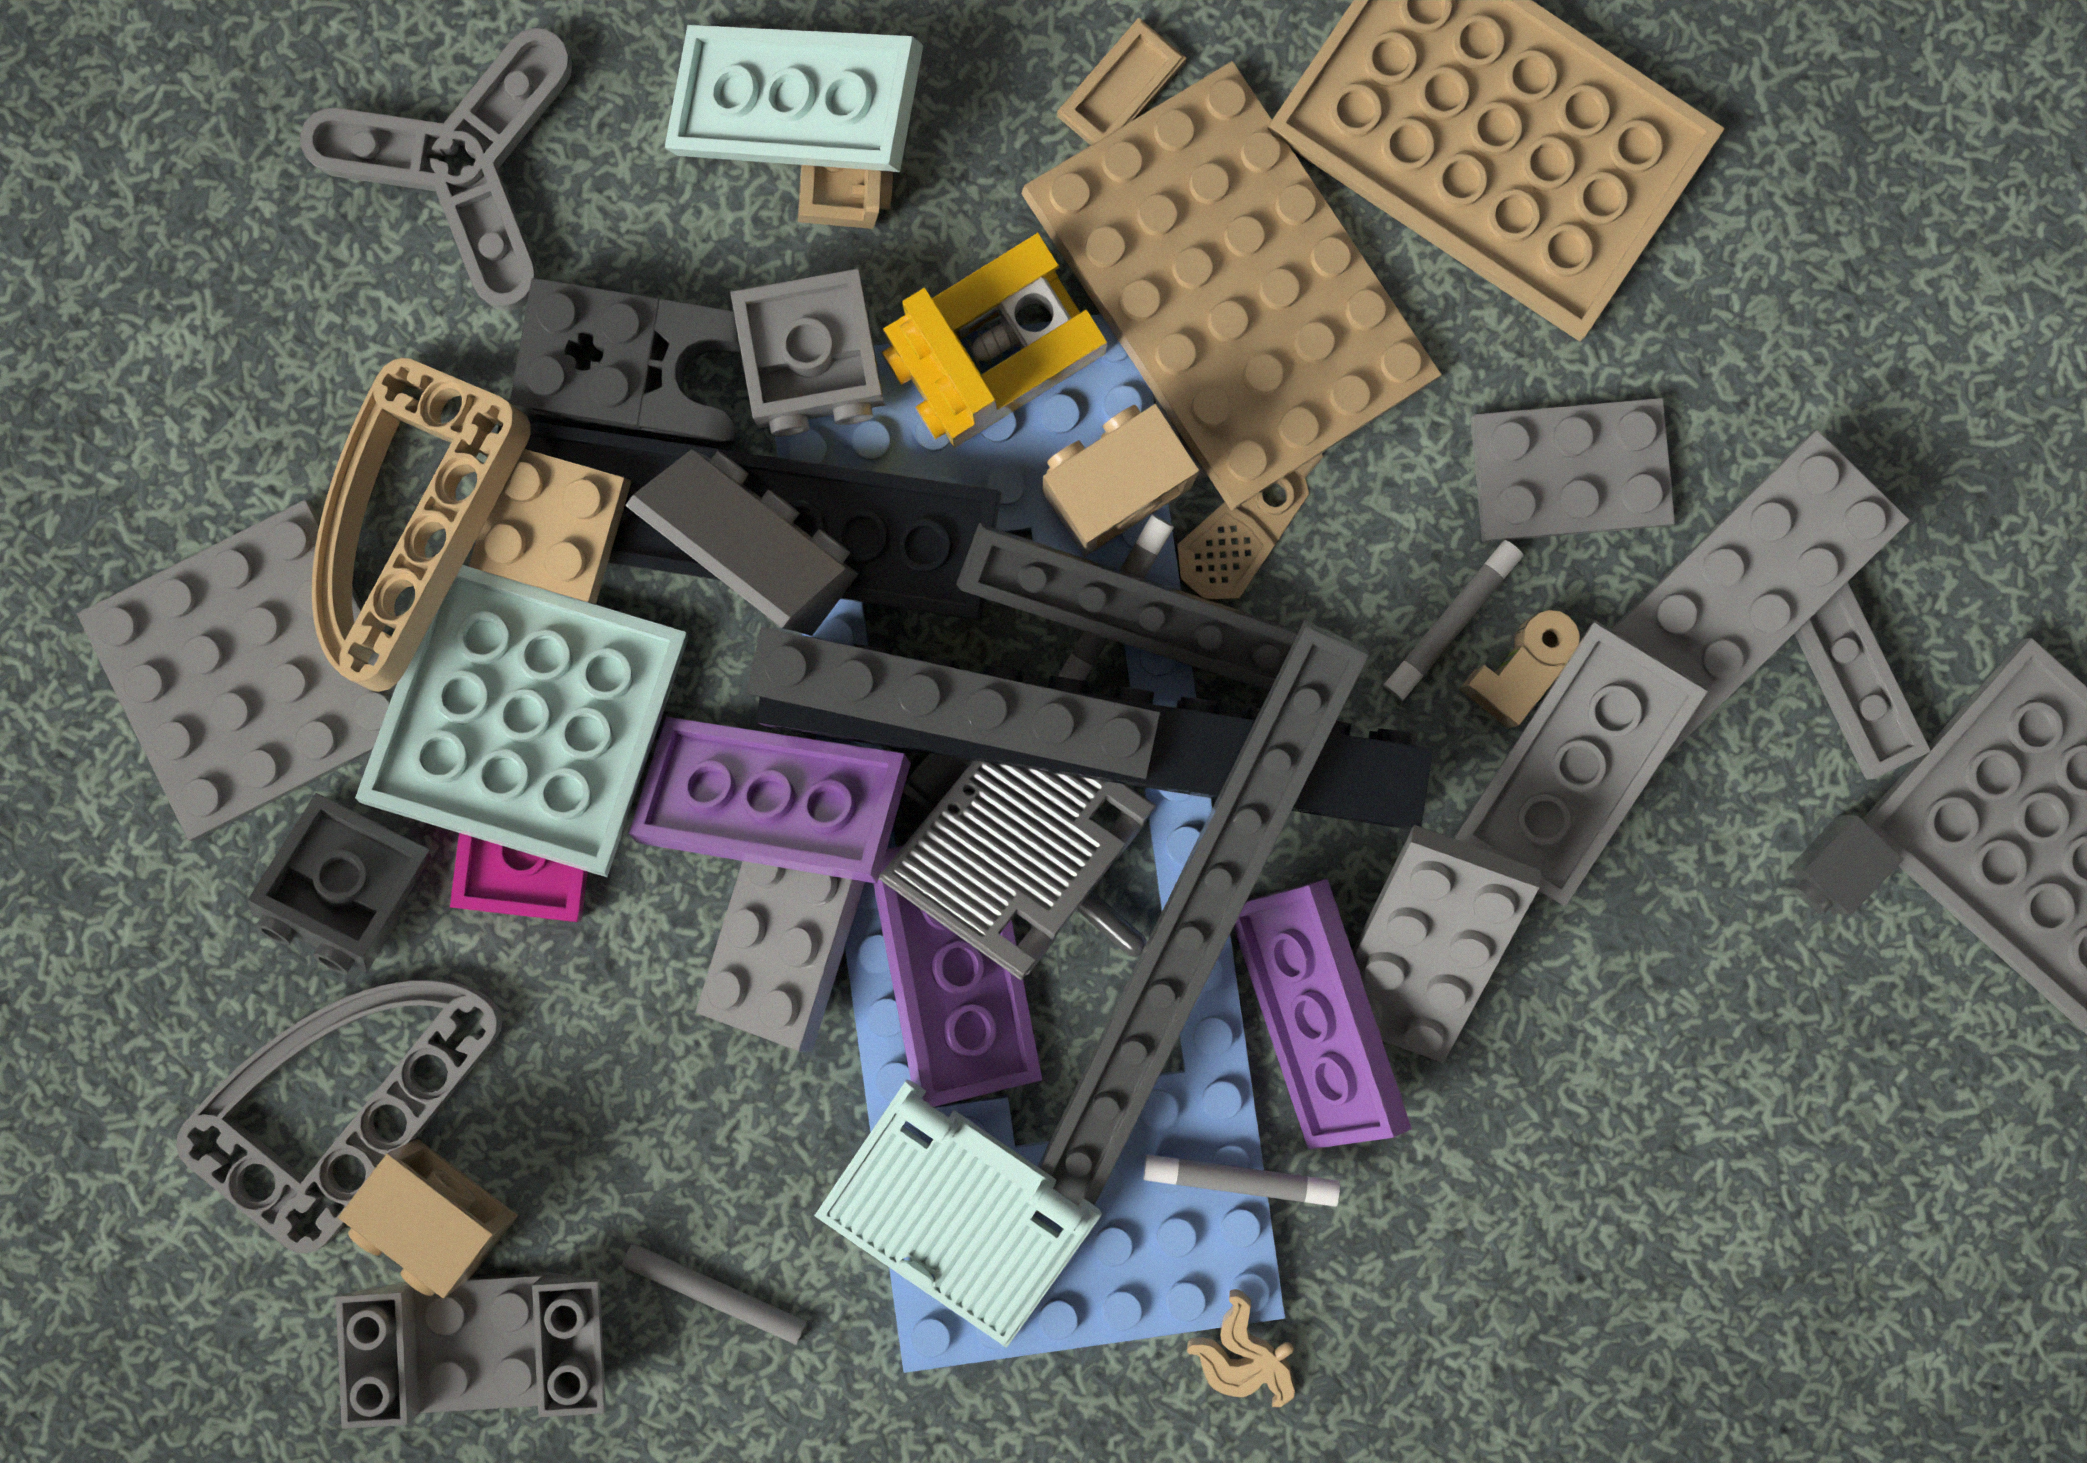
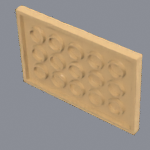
(1500, 143)
(1230, 284)

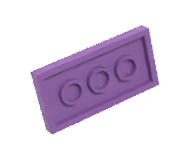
(771, 799)
(956, 1007)
(1319, 1017)

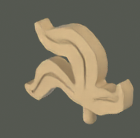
(1261, 1360)

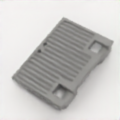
(1013, 850)

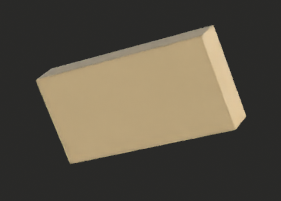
(1122, 83)

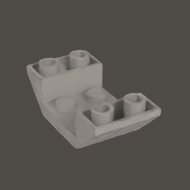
(476, 1349)

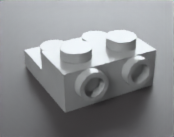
(808, 352)

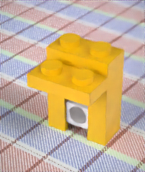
(930, 353)

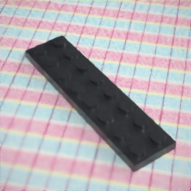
(901, 530)

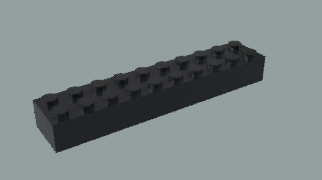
(1192, 752)

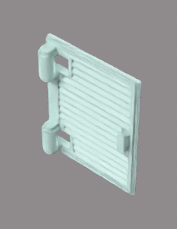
(957, 1213)

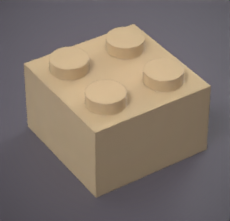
(1118, 478)
(426, 1219)

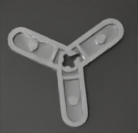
(490, 126)

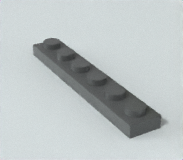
(1124, 607)
(953, 703)

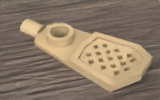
(1253, 521)

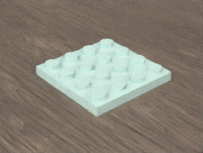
(525, 720)

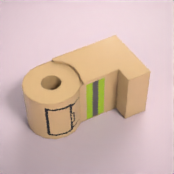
(1539, 655)

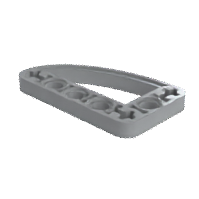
(359, 1138)

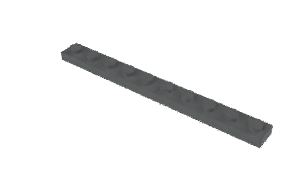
(1202, 910)

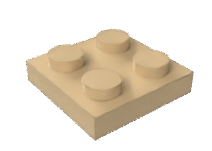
(553, 526)

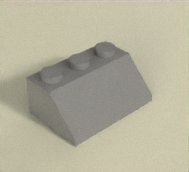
(747, 539)

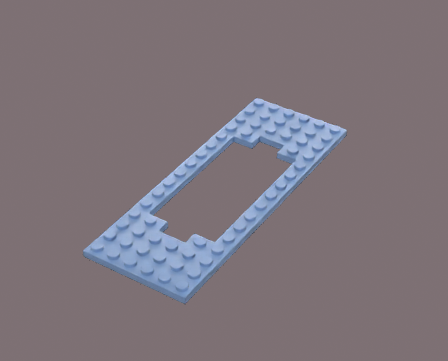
(1159, 1250)

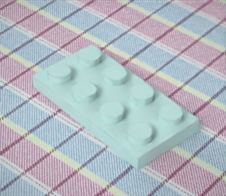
(794, 97)

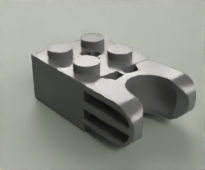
(642, 365)

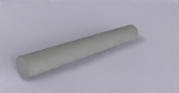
(713, 1293)

